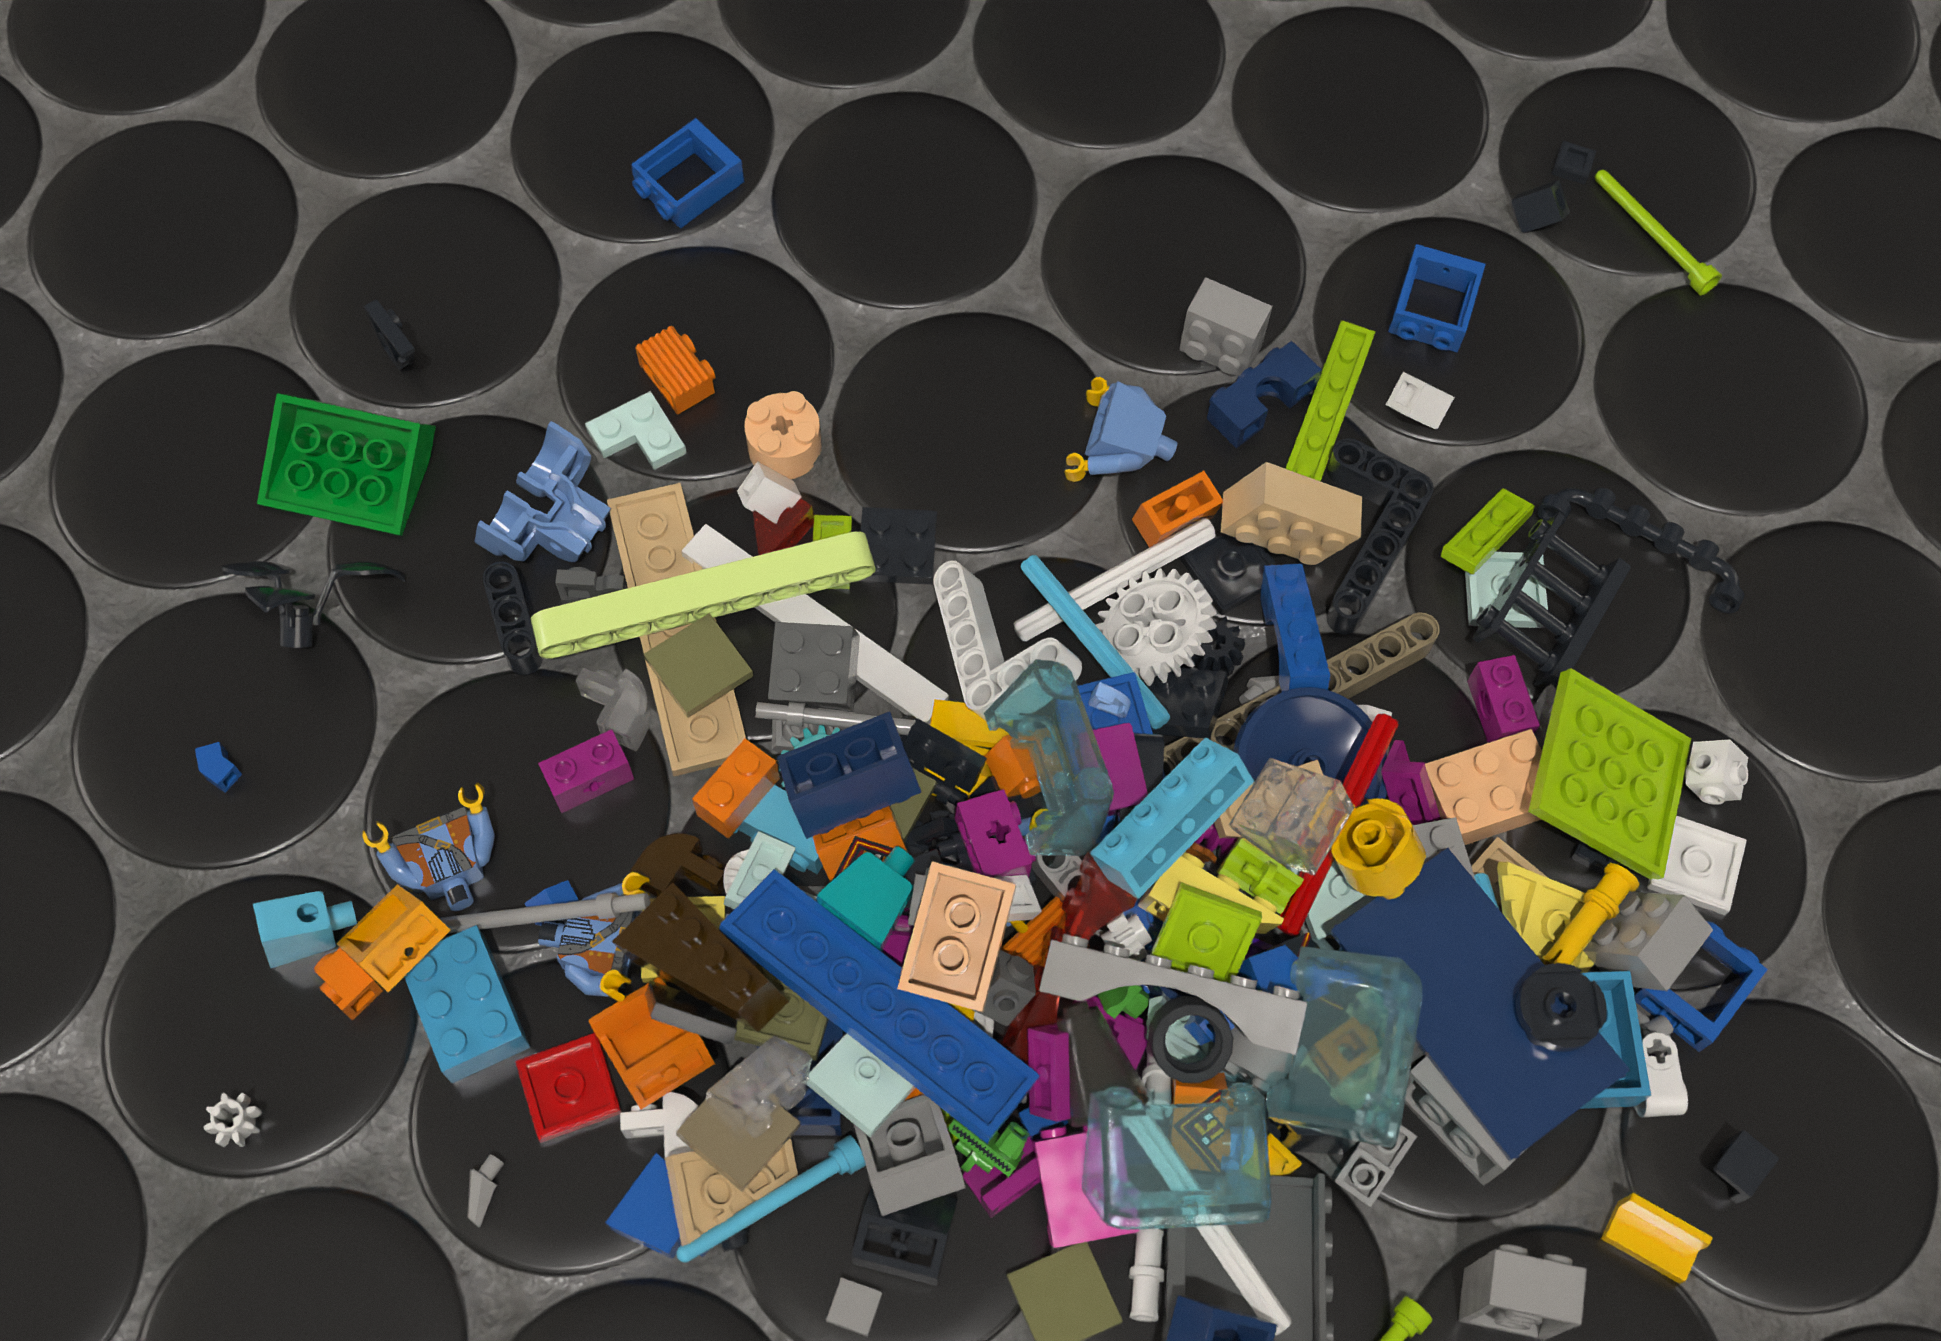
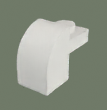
(658, 1122)

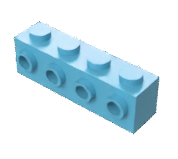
(1172, 817)

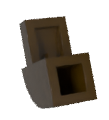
(674, 859)

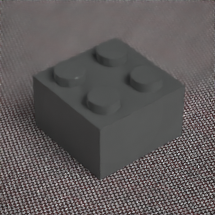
(814, 665)

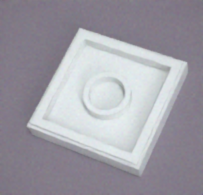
(1702, 865)

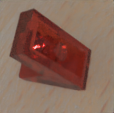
(790, 527)

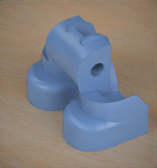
(571, 520)

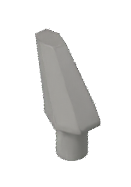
(1258, 687)
(482, 1188)

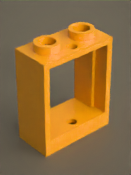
(387, 930)

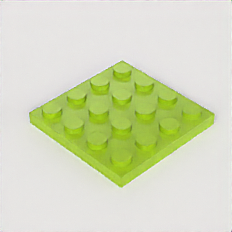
(1610, 775)

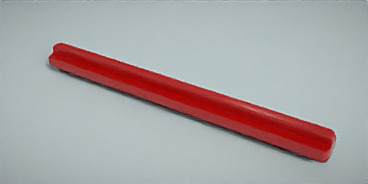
(1356, 786)

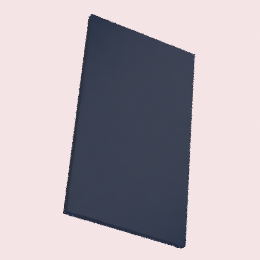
(1468, 1015)

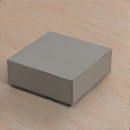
(854, 1307)

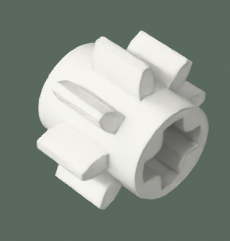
(1128, 935)
(222, 1116)

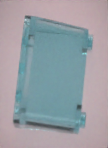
(1050, 720)
(1351, 1046)
(1178, 1160)

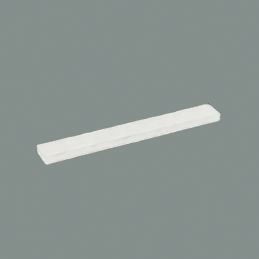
(875, 666)

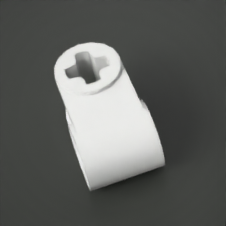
(1664, 1077)

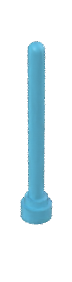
(844, 1158)

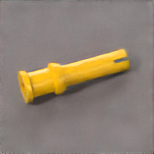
(1599, 905)

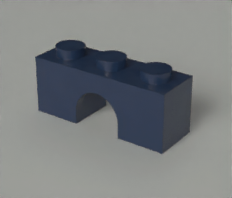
(1282, 374)

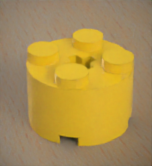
(1379, 849)

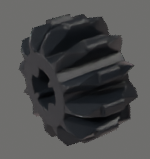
(1225, 651)

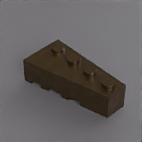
(696, 956)

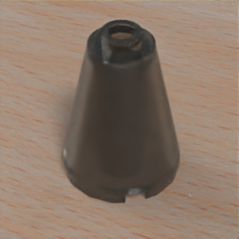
(1094, 1060)

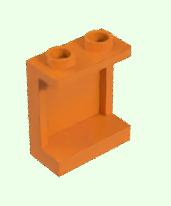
(646, 1052)

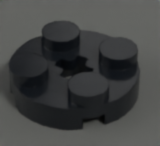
(1543, 1025)

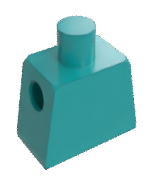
(871, 895)

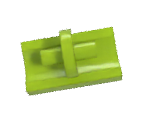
(1260, 874)

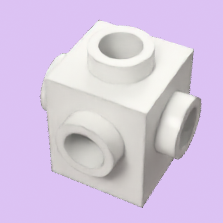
(1716, 771)

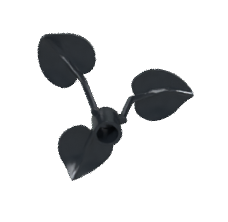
(296, 621)

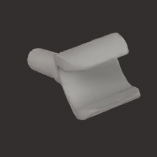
(1659, 1024)

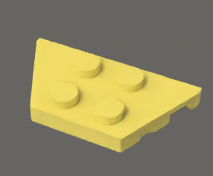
(1539, 909)

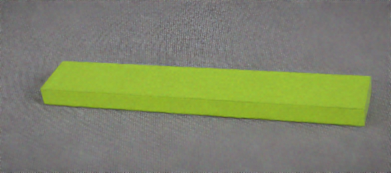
(1330, 401)

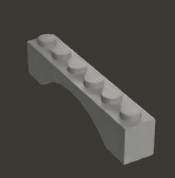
(1263, 1017)

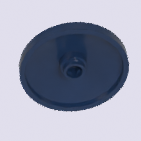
(1304, 728)

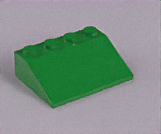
(344, 463)

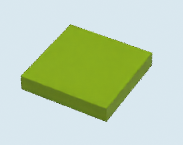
(1206, 932)

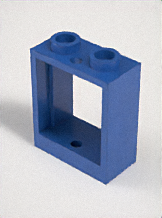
(671, 152)
(1430, 267)
(1685, 1019)

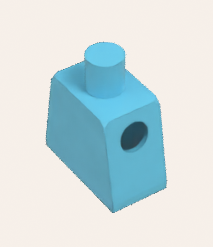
(300, 926)

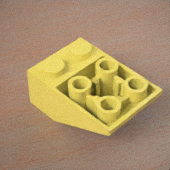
(1189, 871)

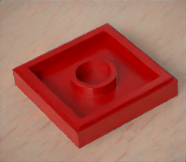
(568, 1087)

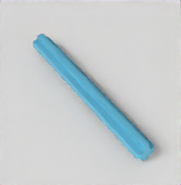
(1089, 634)

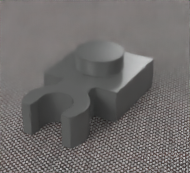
(582, 584)

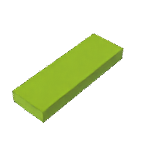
(1487, 531)

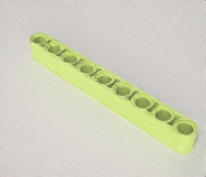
(695, 594)

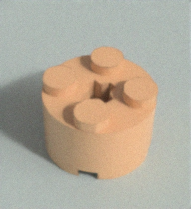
(783, 433)

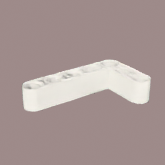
(975, 641)

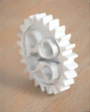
(1159, 623)

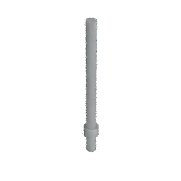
(797, 714)
(605, 906)

